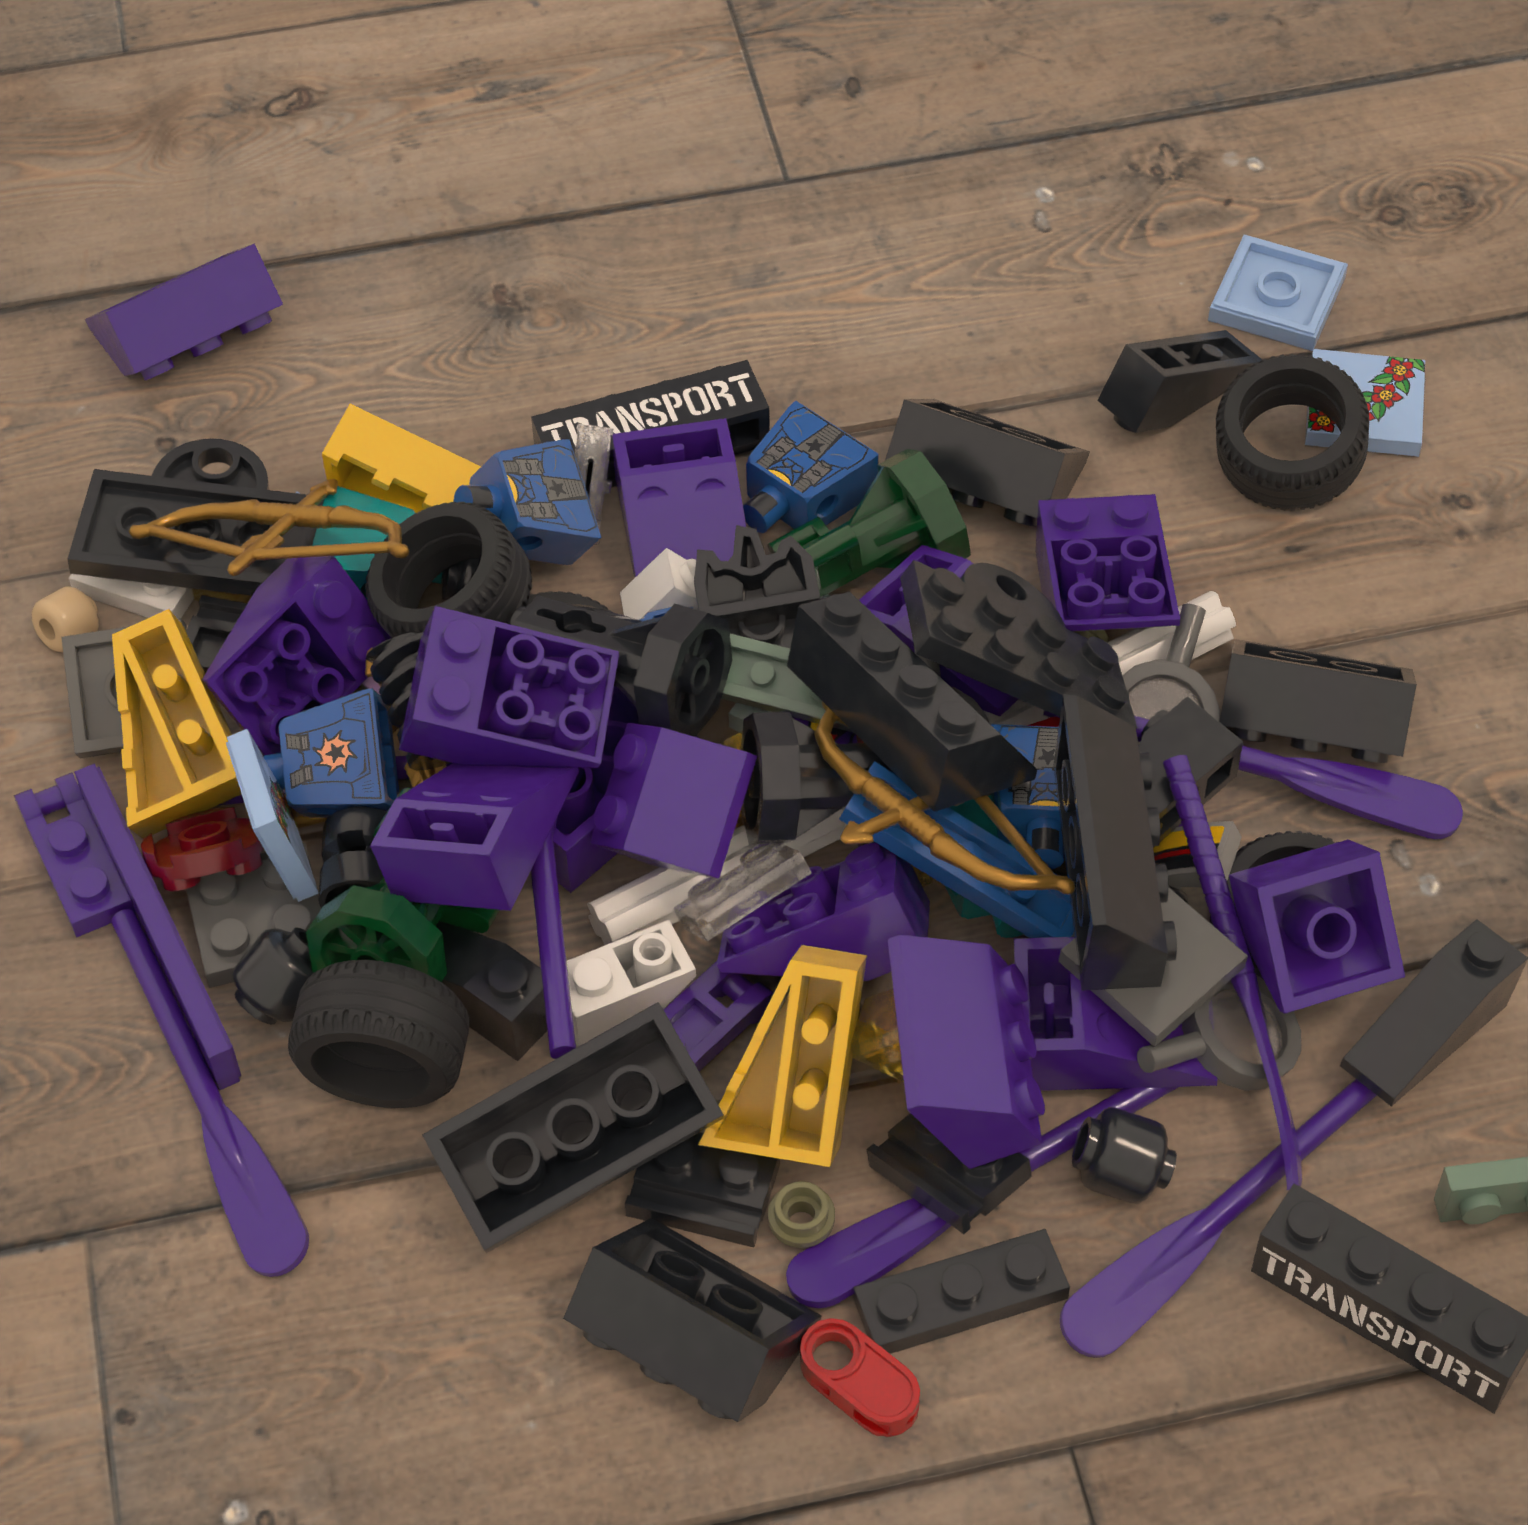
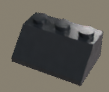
(988, 457)
(1318, 700)
(689, 1318)

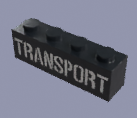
(703, 396)
(1393, 1297)

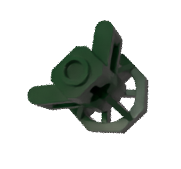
(897, 515)
(388, 928)

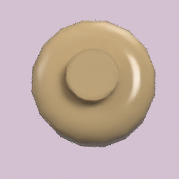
(64, 614)

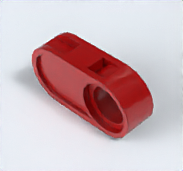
(871, 1388)

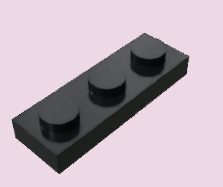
(961, 1292)

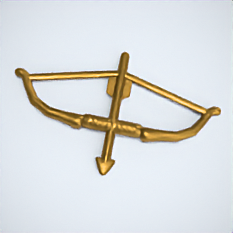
(283, 518)
(911, 817)

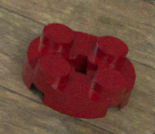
(201, 847)

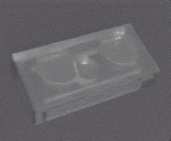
(758, 879)

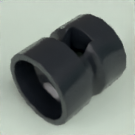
(348, 851)

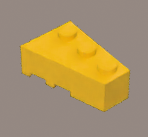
(392, 463)
(169, 727)
(797, 1068)

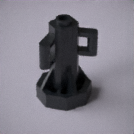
(665, 665)
(790, 779)

